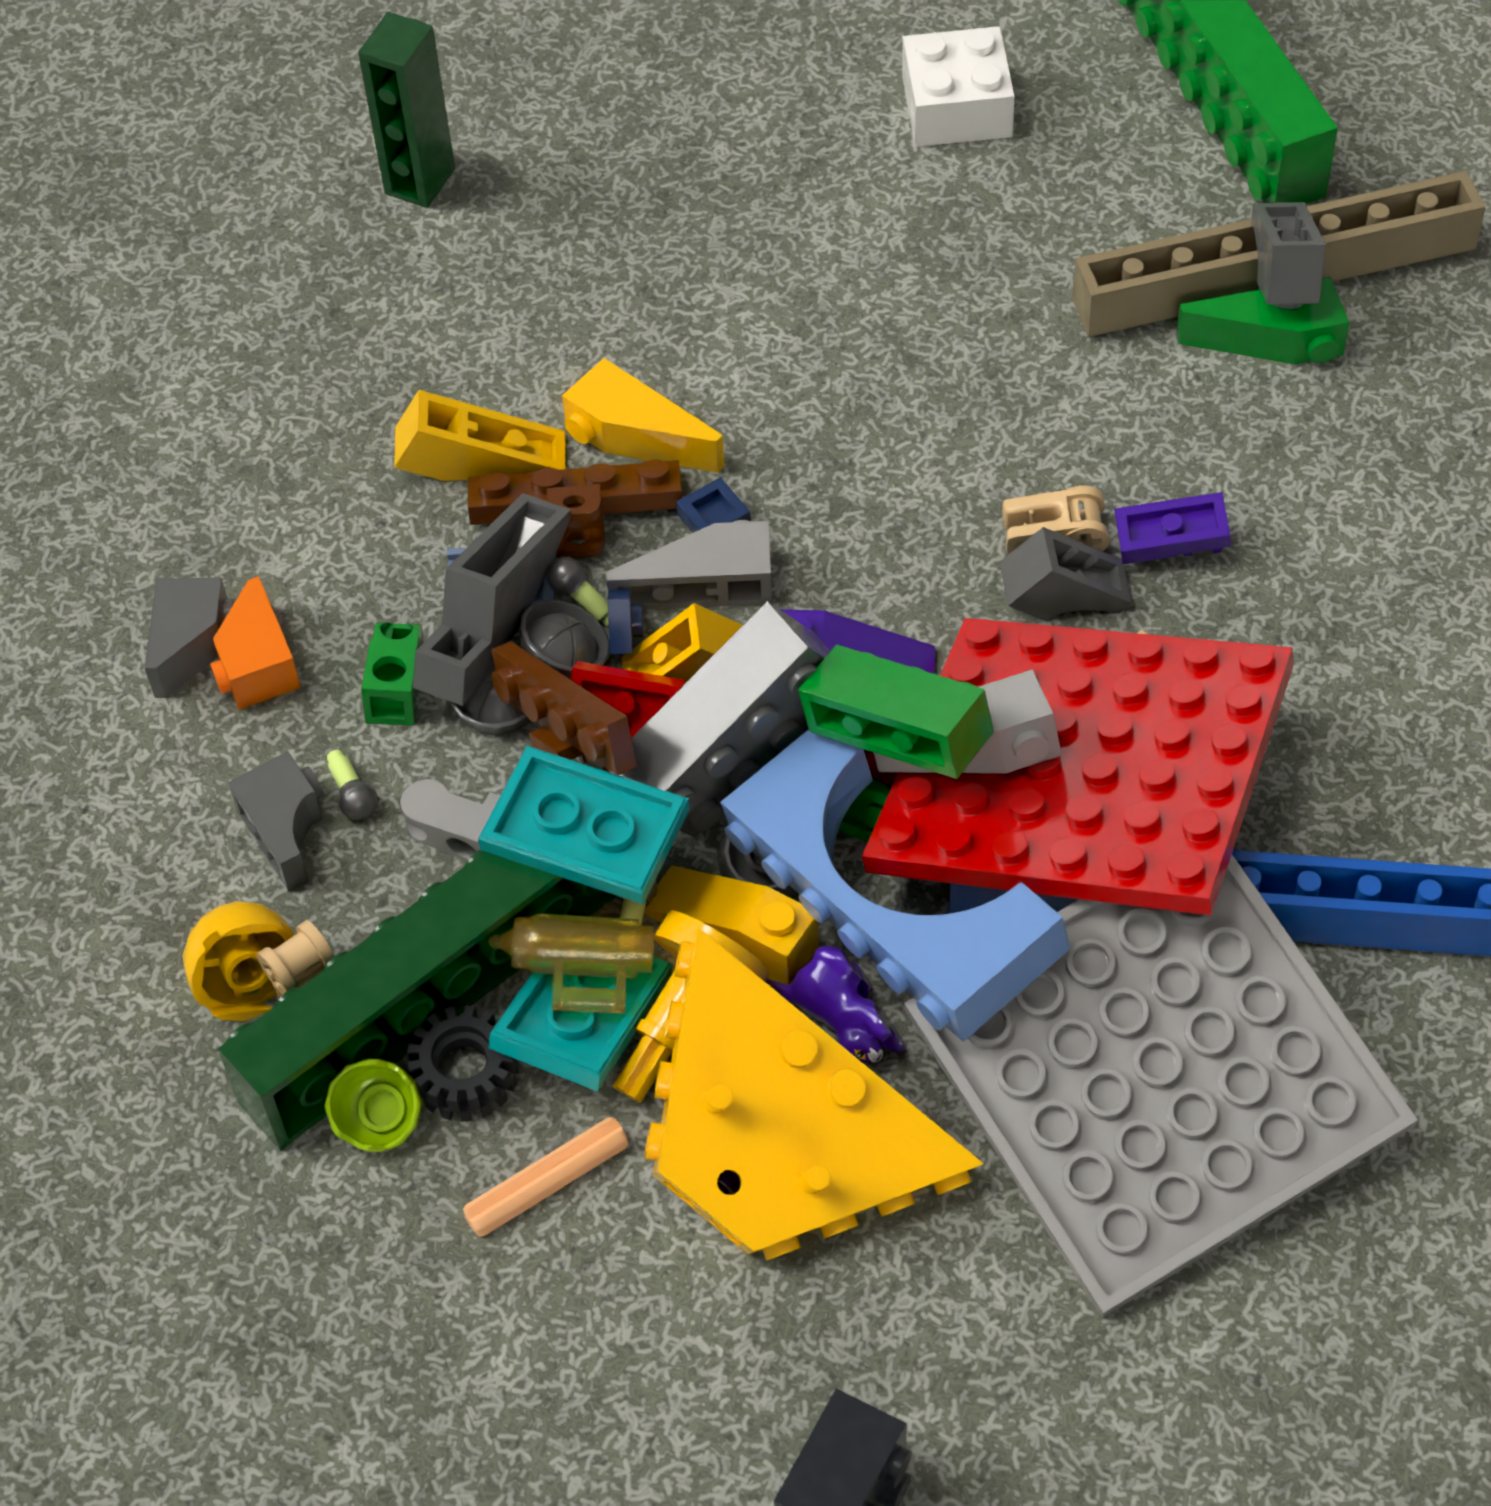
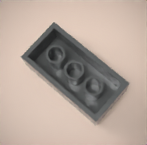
(730, 716)

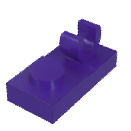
(1172, 528)

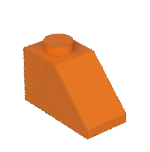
(253, 651)

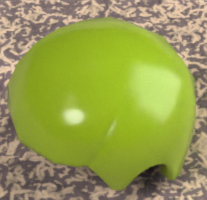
(373, 1105)

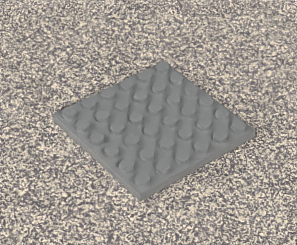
(1169, 1085)

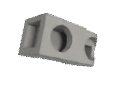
(444, 818)

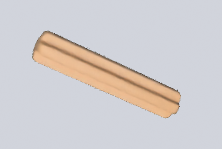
(545, 1176)

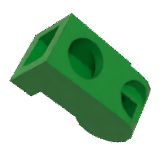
(389, 674)

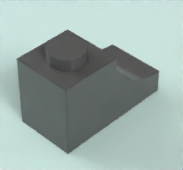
(1288, 254)
(1062, 576)
(279, 809)

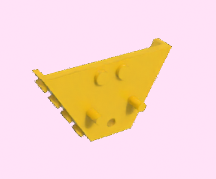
(783, 1110)

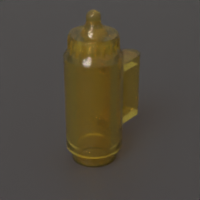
(580, 948)

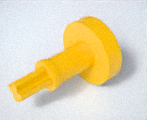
(654, 1047)

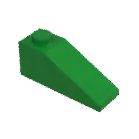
(1260, 330)

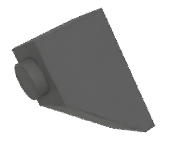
(183, 630)

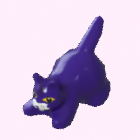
(836, 995)

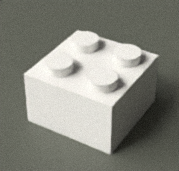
(957, 86)

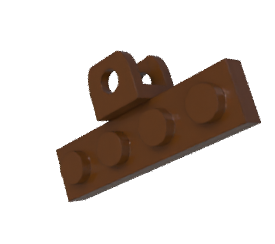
(583, 490)
(571, 716)

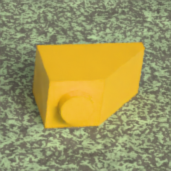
(682, 644)

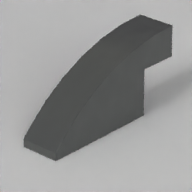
(487, 595)

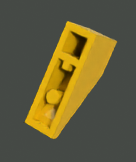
(637, 422)
(463, 440)
(749, 913)

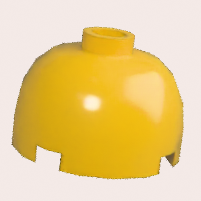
(223, 958)

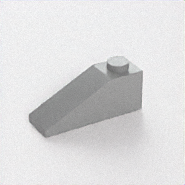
(709, 568)
(1021, 725)

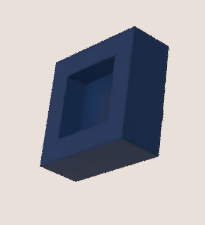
(711, 505)
(624, 621)

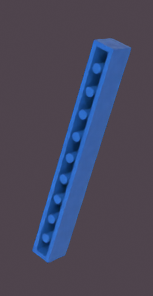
(1350, 901)

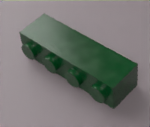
(407, 109)

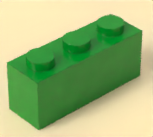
(897, 711)

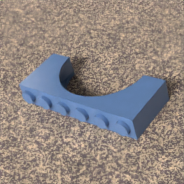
(954, 963)

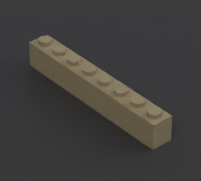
(1360, 236)

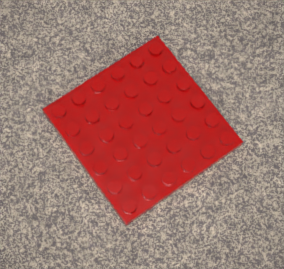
(1148, 782)

